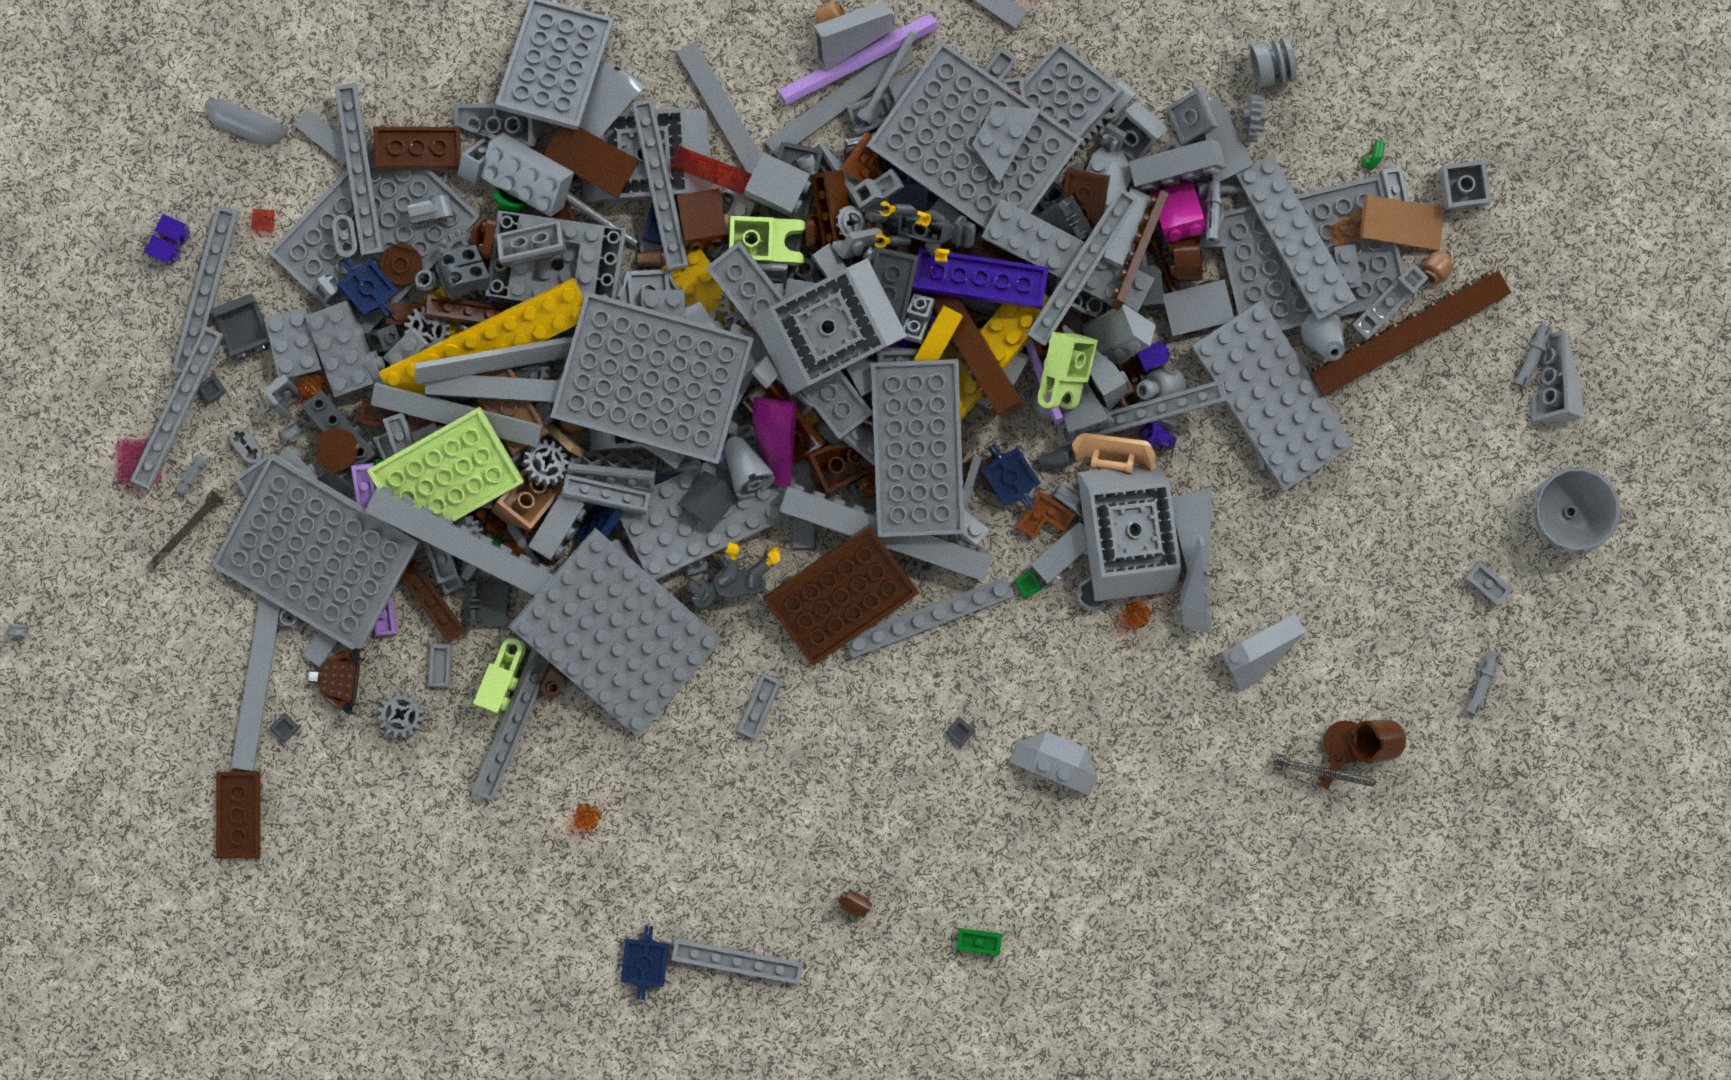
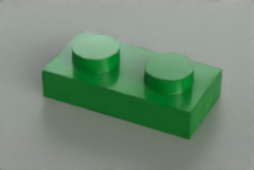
(979, 941)

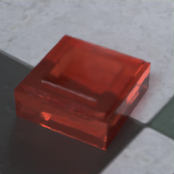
(263, 220)

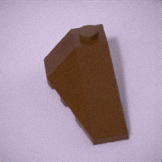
(837, 466)

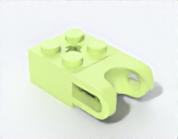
(770, 238)
(1066, 369)
(501, 678)

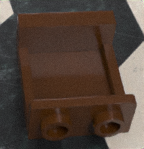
(702, 219)

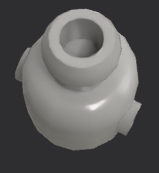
(1161, 383)

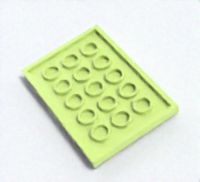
(451, 468)

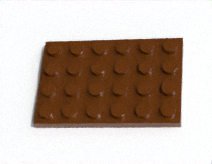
(840, 595)

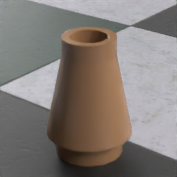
(652, 259)

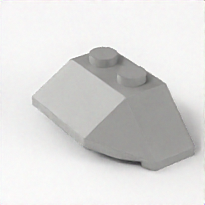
(1112, 164)
(1056, 760)

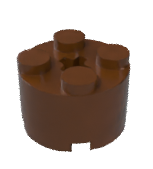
(1187, 260)

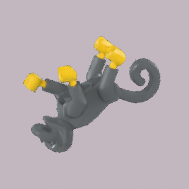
(923, 226)
(730, 580)

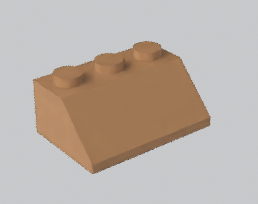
(526, 502)

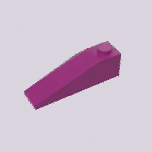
(775, 433)

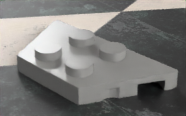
(1003, 136)
(635, 281)

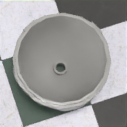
(1593, 504)

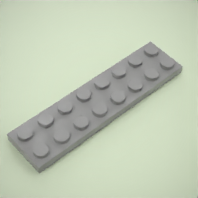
(1295, 238)
(1054, 248)

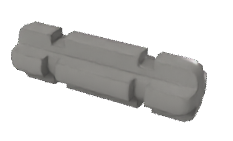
(191, 474)

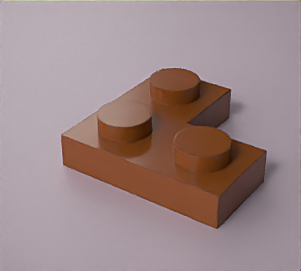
(860, 162)
(1045, 510)

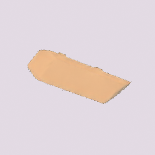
(1113, 448)

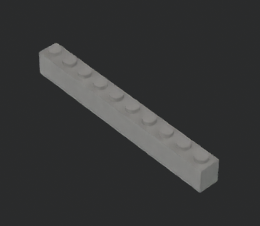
(850, 520)
(458, 540)

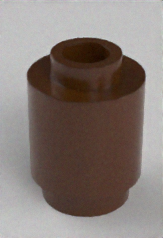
(854, 903)

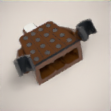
(340, 679)

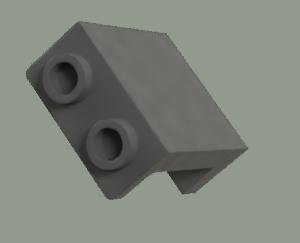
(242, 326)

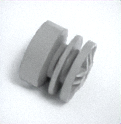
(1277, 61)

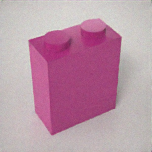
(1181, 213)

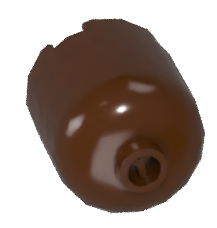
(1378, 741)

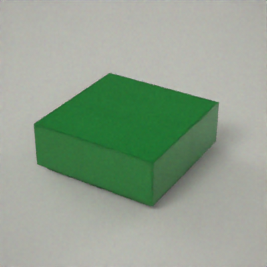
(1028, 584)

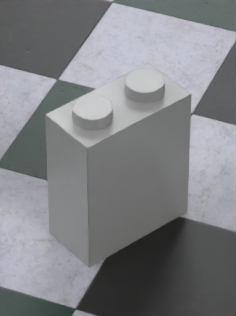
(777, 185)

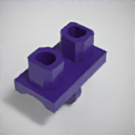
(1157, 437)

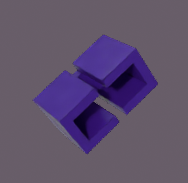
(172, 230)
(1152, 357)

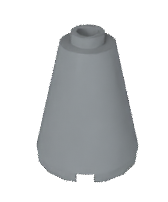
(1324, 336)
(746, 468)

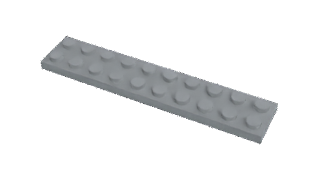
(752, 293)

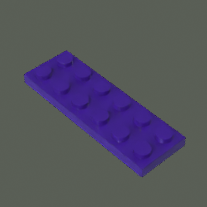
(982, 279)

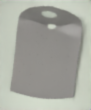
(609, 97)

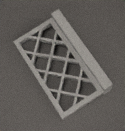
(630, 477)

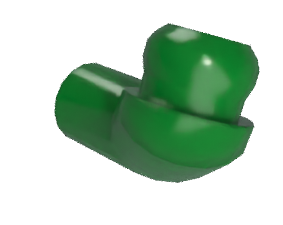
(1376, 157)

